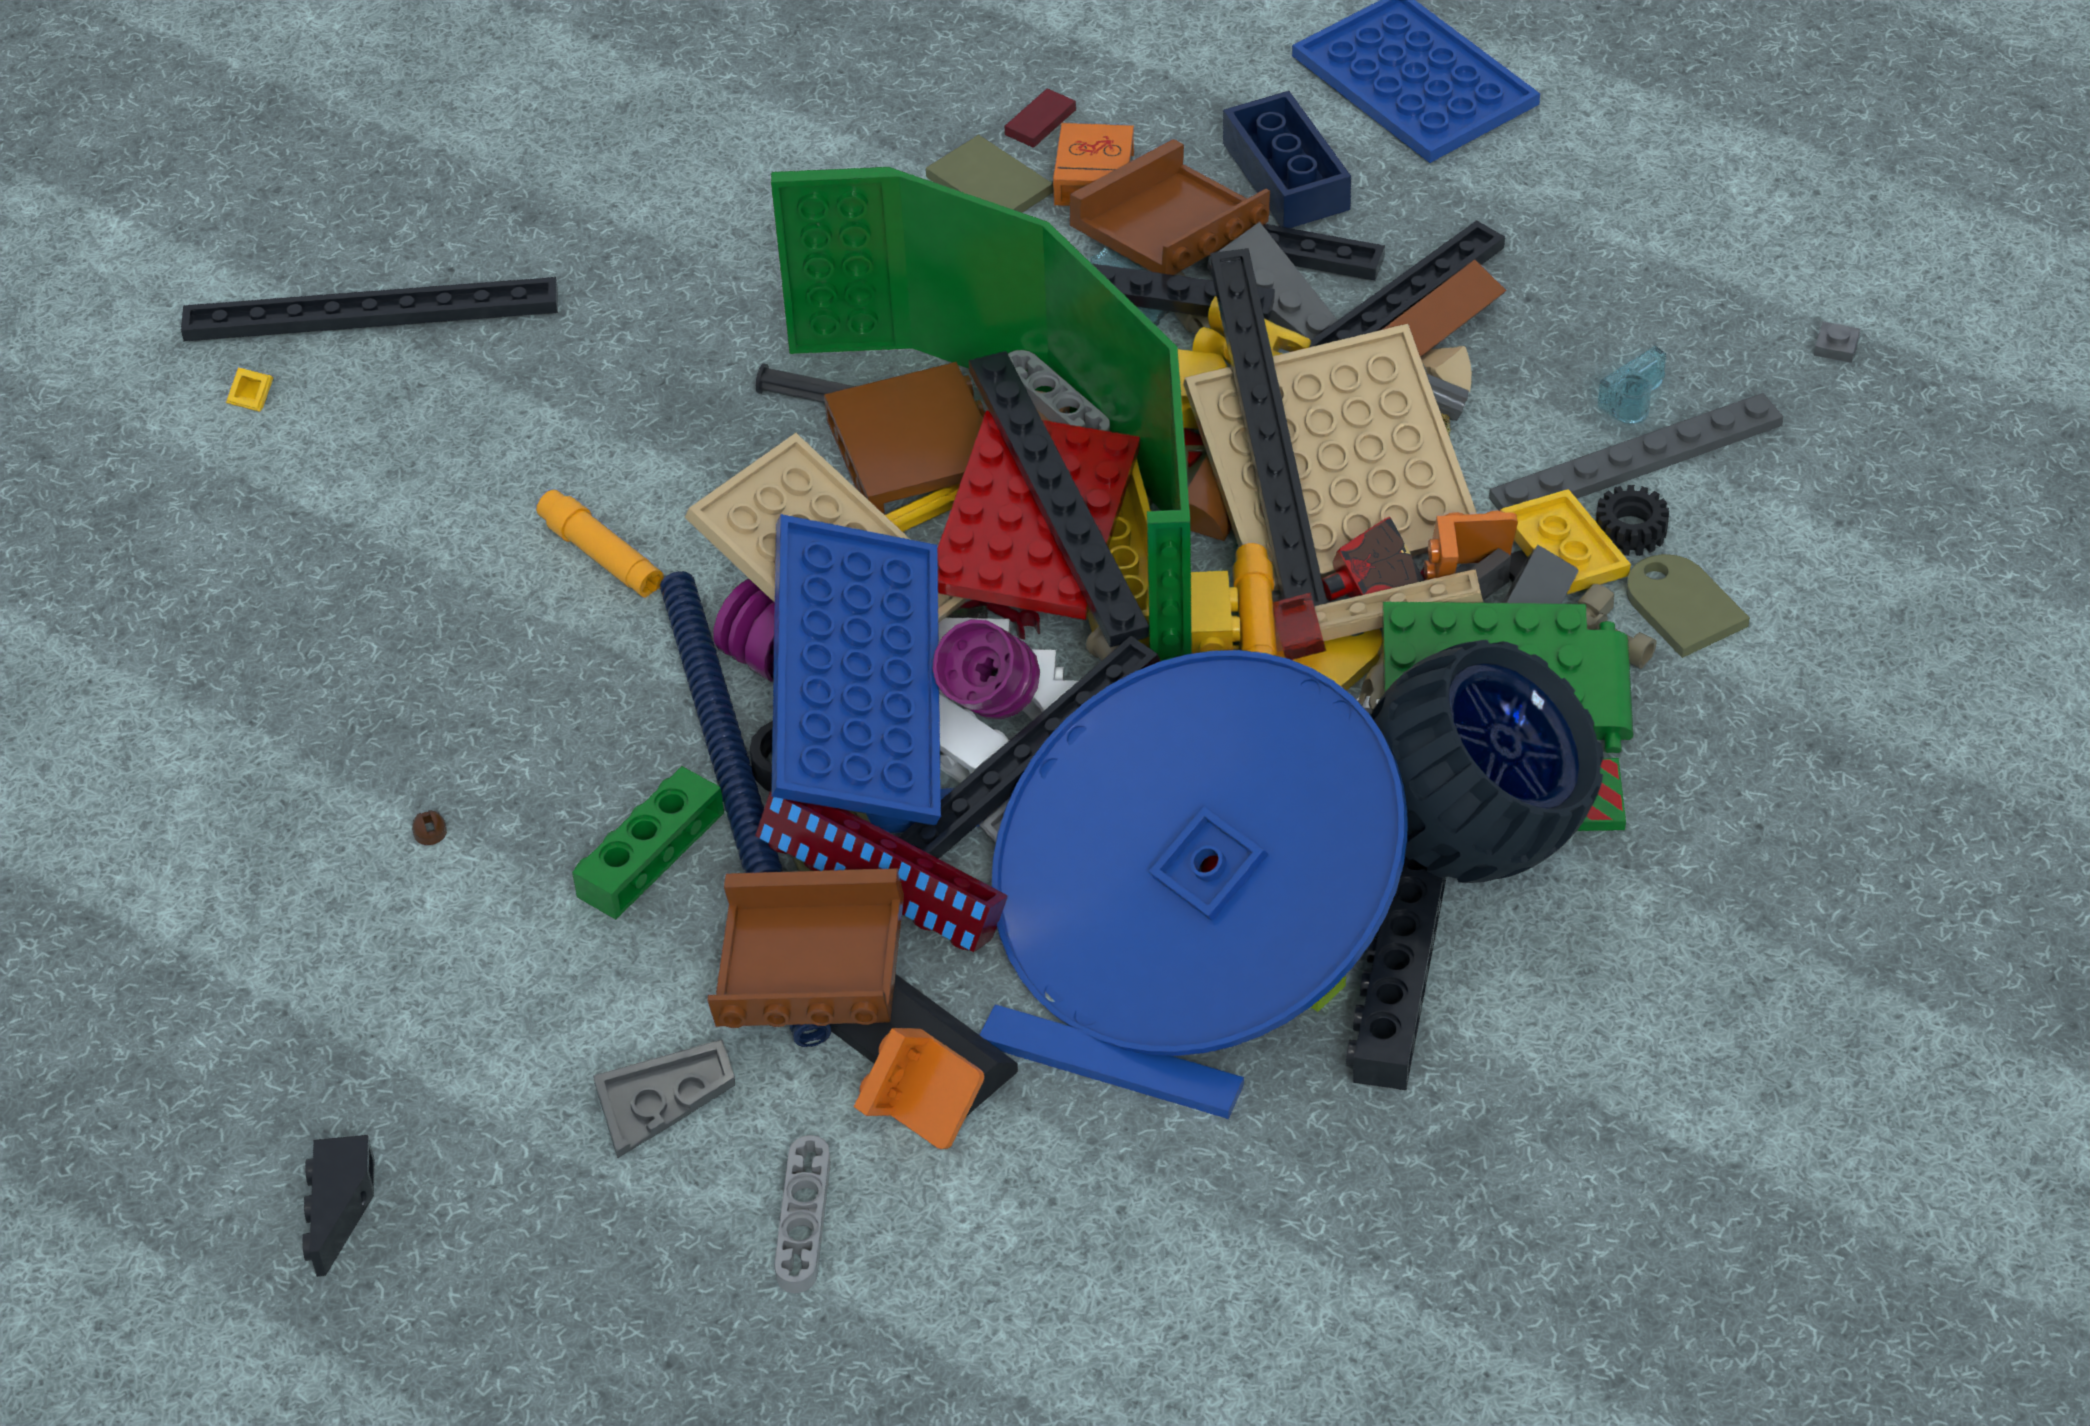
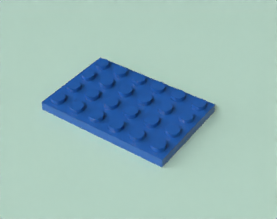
(1416, 76)

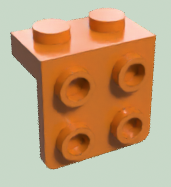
(1467, 540)
(920, 1085)

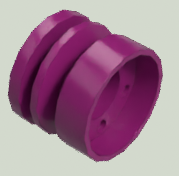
(747, 628)
(966, 665)

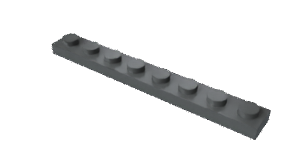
(1645, 453)

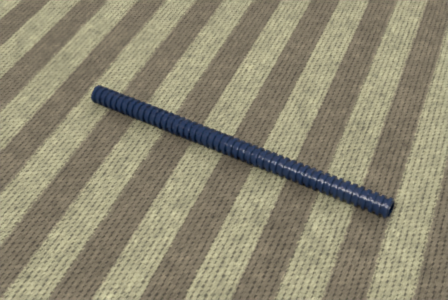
(723, 740)

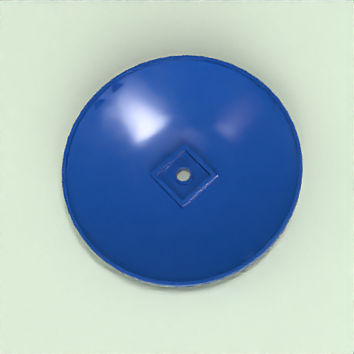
(1148, 782)

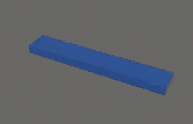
(1081, 1054)

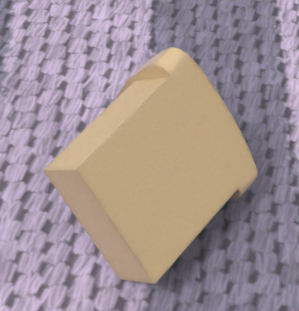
(1449, 365)

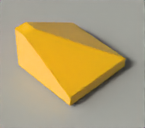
(249, 389)

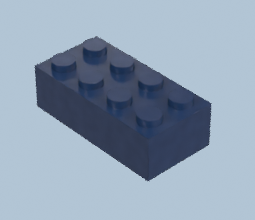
(1288, 156)

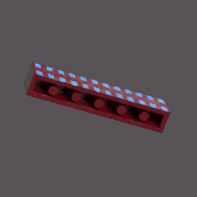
(934, 892)

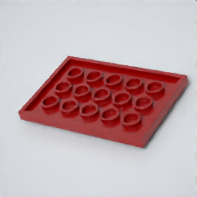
(996, 536)

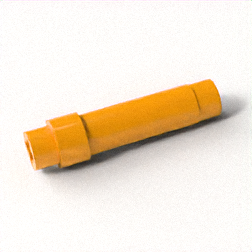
(577, 525)
(1254, 586)

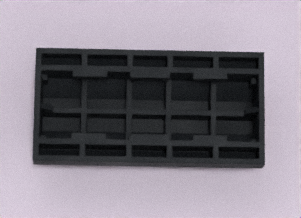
(917, 1011)

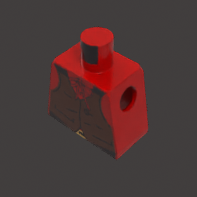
(1372, 564)

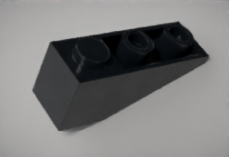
(341, 1192)

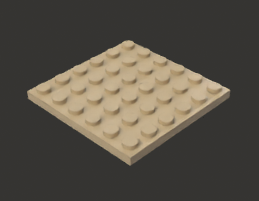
(1360, 439)

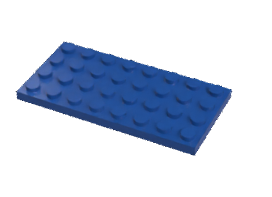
(856, 671)

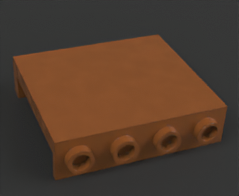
(1164, 211)
(906, 432)
(809, 948)

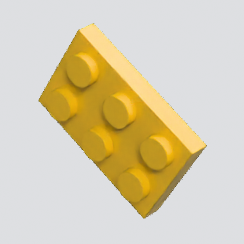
(1569, 532)

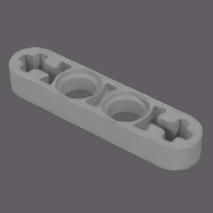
(1061, 396)
(802, 1214)

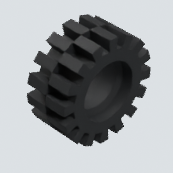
(1638, 505)

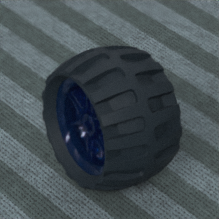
(1489, 759)

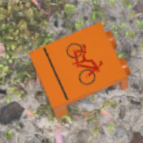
(1088, 154)

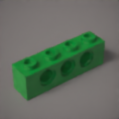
(648, 842)

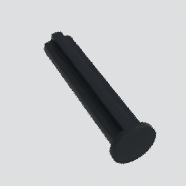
(795, 384)

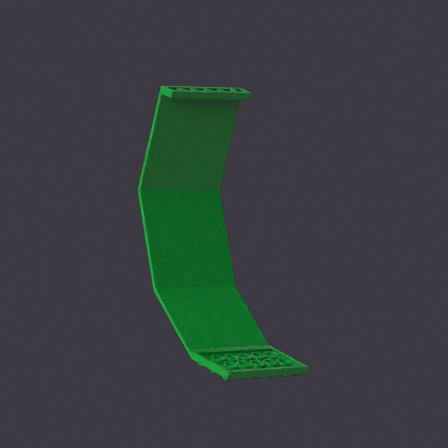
(937, 271)

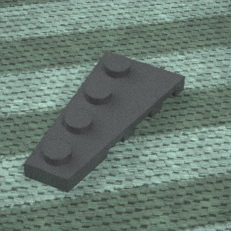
(1295, 303)

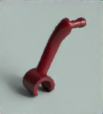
(1021, 619)

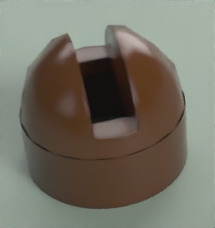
(431, 837)

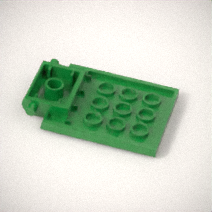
(1590, 660)

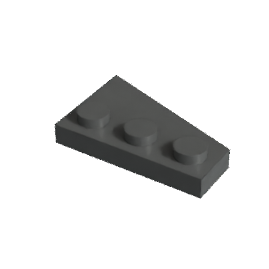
(660, 1092)

